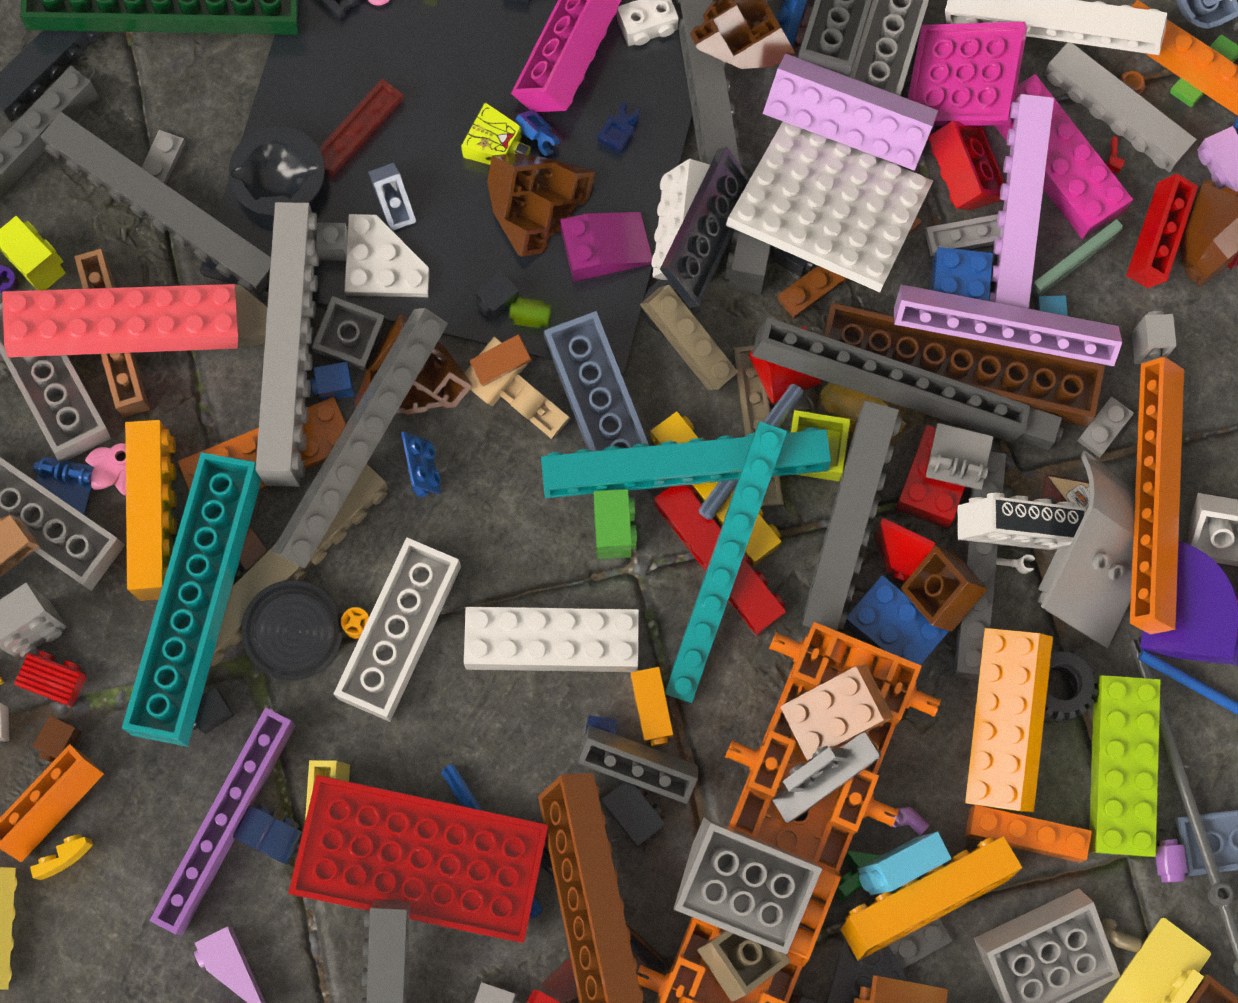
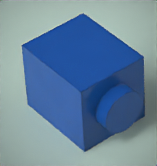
(333, 381)

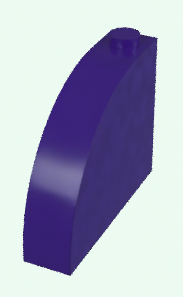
(1204, 613)

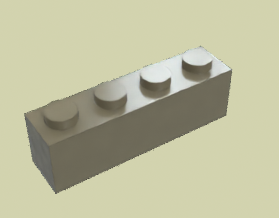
(688, 338)

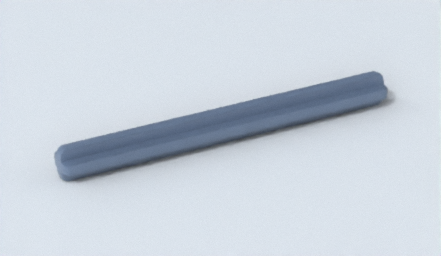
(775, 418)

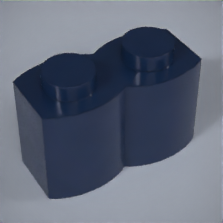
(269, 834)

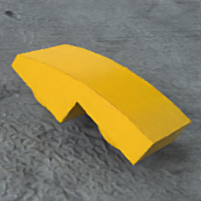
(69, 852)

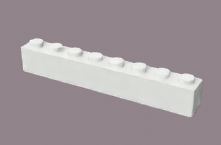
(1070, 21)

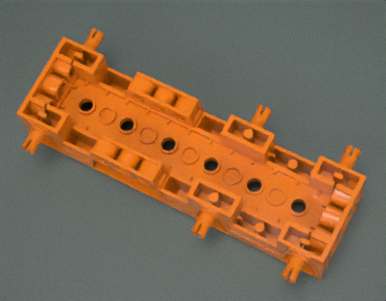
(828, 824)

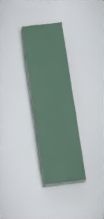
(1076, 259)

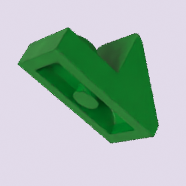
(850, 883)

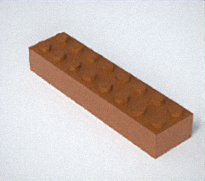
(589, 891)

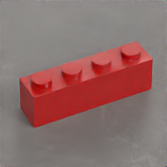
(1162, 231)

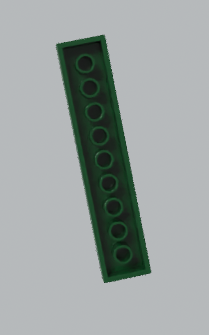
(163, 16)

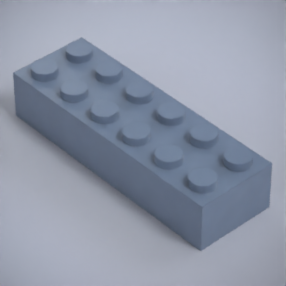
(594, 384)

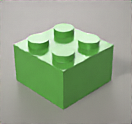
(612, 524)

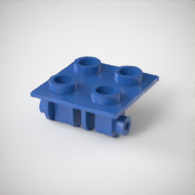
(421, 465)
(66, 480)

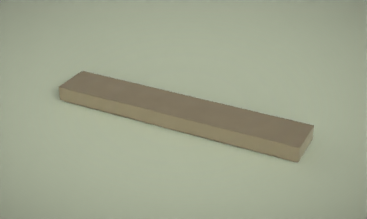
(755, 408)

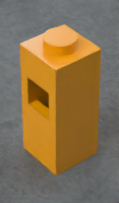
(652, 706)

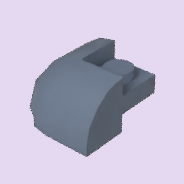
(1208, 13)

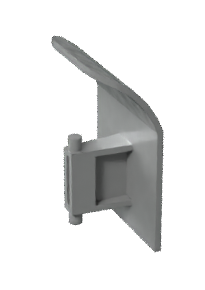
(1093, 576)

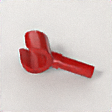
(1115, 163)

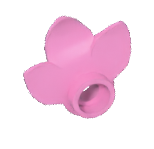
(107, 468)

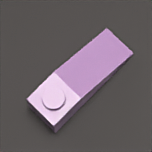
(227, 962)

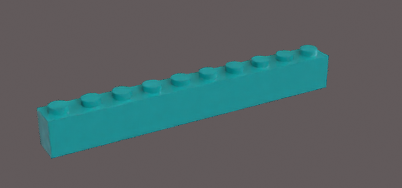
(675, 463)

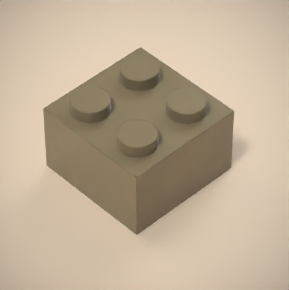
(740, 963)

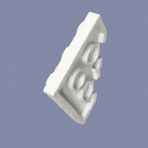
(381, 262)

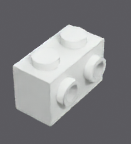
(646, 20)

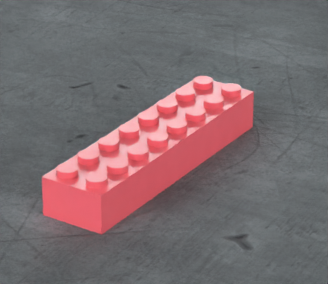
(119, 320)

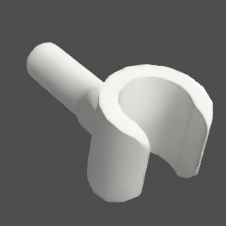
(1017, 563)

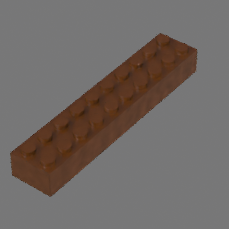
(1034, 378)

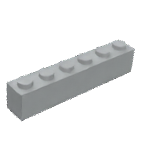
(1119, 107)

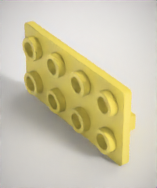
(1162, 969)

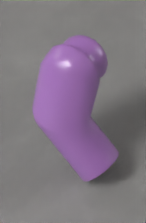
(910, 817)

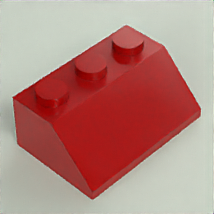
(967, 165)

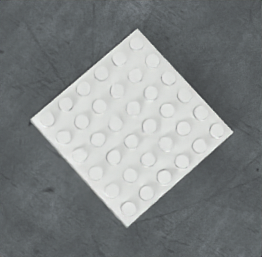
(830, 205)

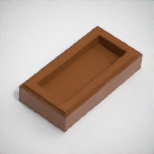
(500, 360)

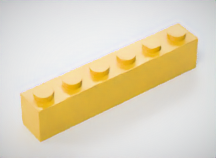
(764, 537)

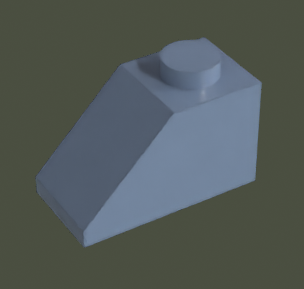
(392, 196)

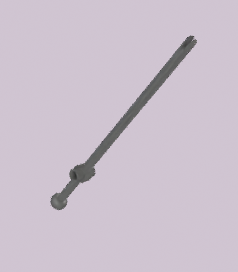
(1195, 820)

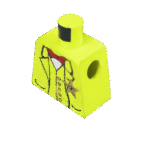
(491, 136)

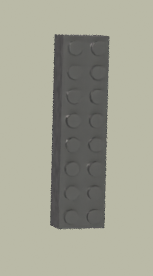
(850, 515)

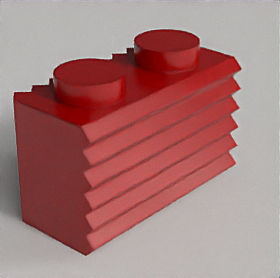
(50, 678)

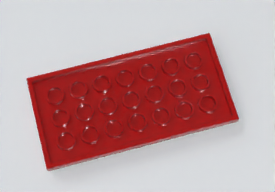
(446, 859)

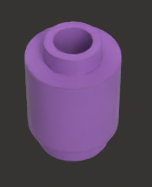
(1171, 861)

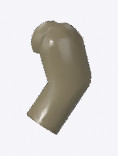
(1120, 939)

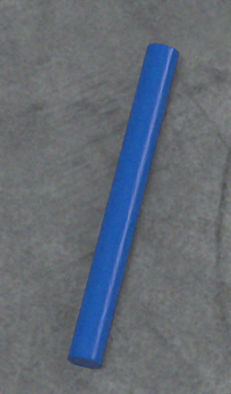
(1188, 681)

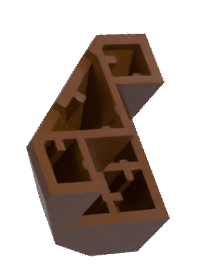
(742, 34)
(533, 196)
(1210, 233)
(437, 384)

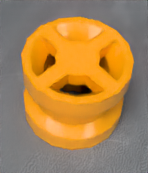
(353, 618)

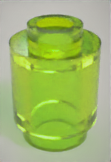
(530, 312)

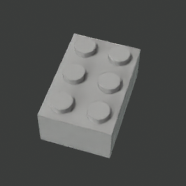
(27, 621)

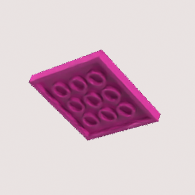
(968, 71)

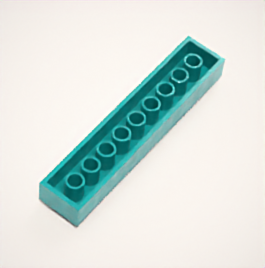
(193, 600)

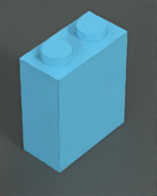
(903, 864)

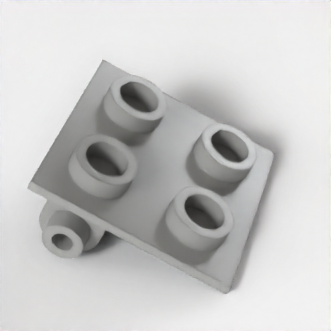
(959, 456)

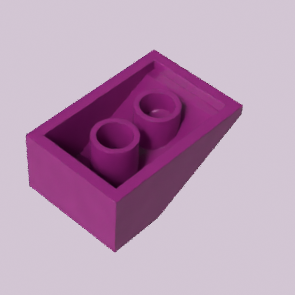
(605, 243)

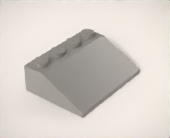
(746, 885)
(1049, 953)

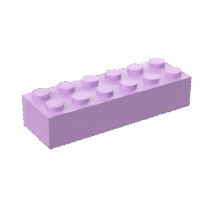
(849, 111)

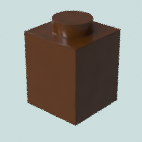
(55, 738)

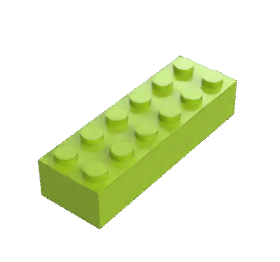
(1125, 766)

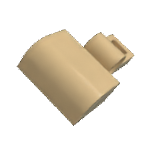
(520, 396)

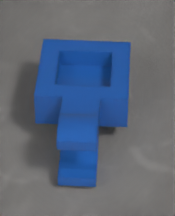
(535, 127)

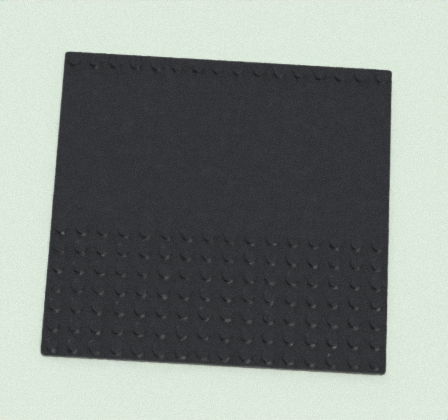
(447, 66)

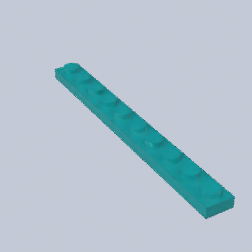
(725, 561)

